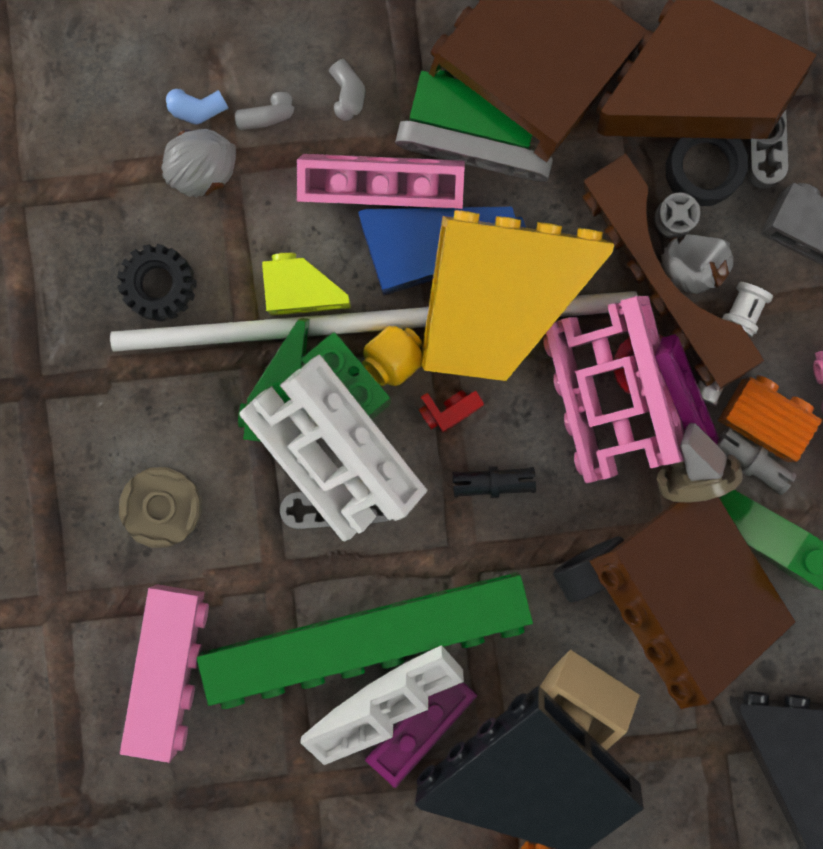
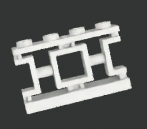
(326, 409)

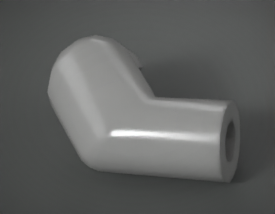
(351, 93)
(266, 115)

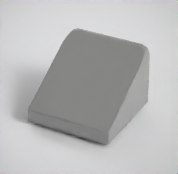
(701, 455)

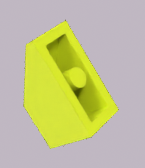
(298, 287)

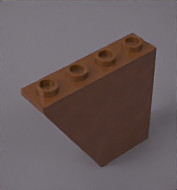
(705, 77)

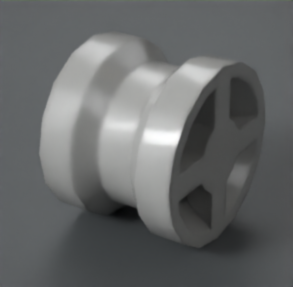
(683, 209)

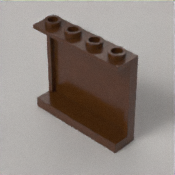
(539, 59)
(694, 598)

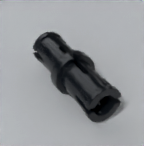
(494, 482)

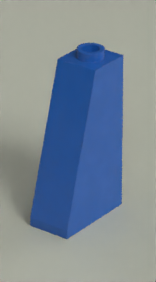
(407, 240)

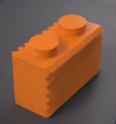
(770, 418)

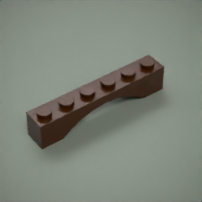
(718, 345)

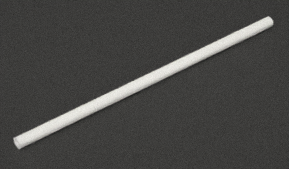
(318, 325)

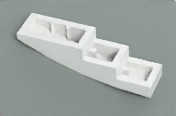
(372, 711)

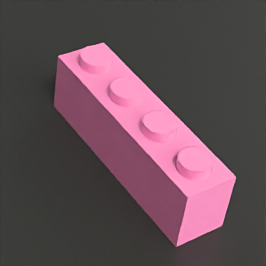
(163, 673)

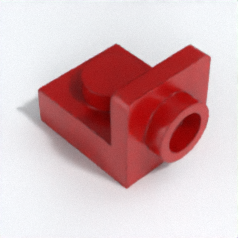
(458, 408)

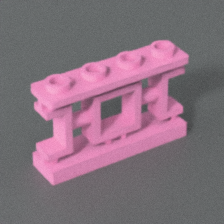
(644, 382)

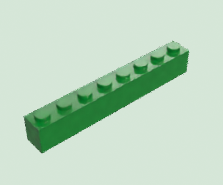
(364, 639)

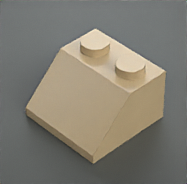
(591, 698)

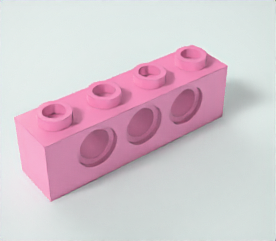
(380, 181)

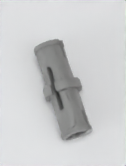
(756, 461)

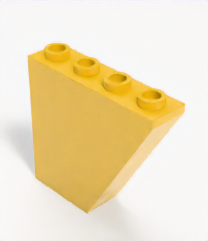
(501, 291)

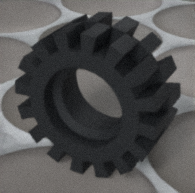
(140, 265)

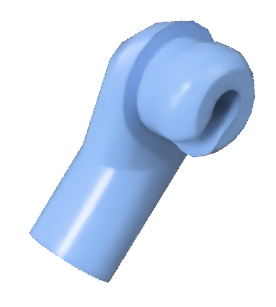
(193, 109)

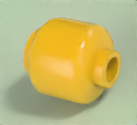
(393, 355)

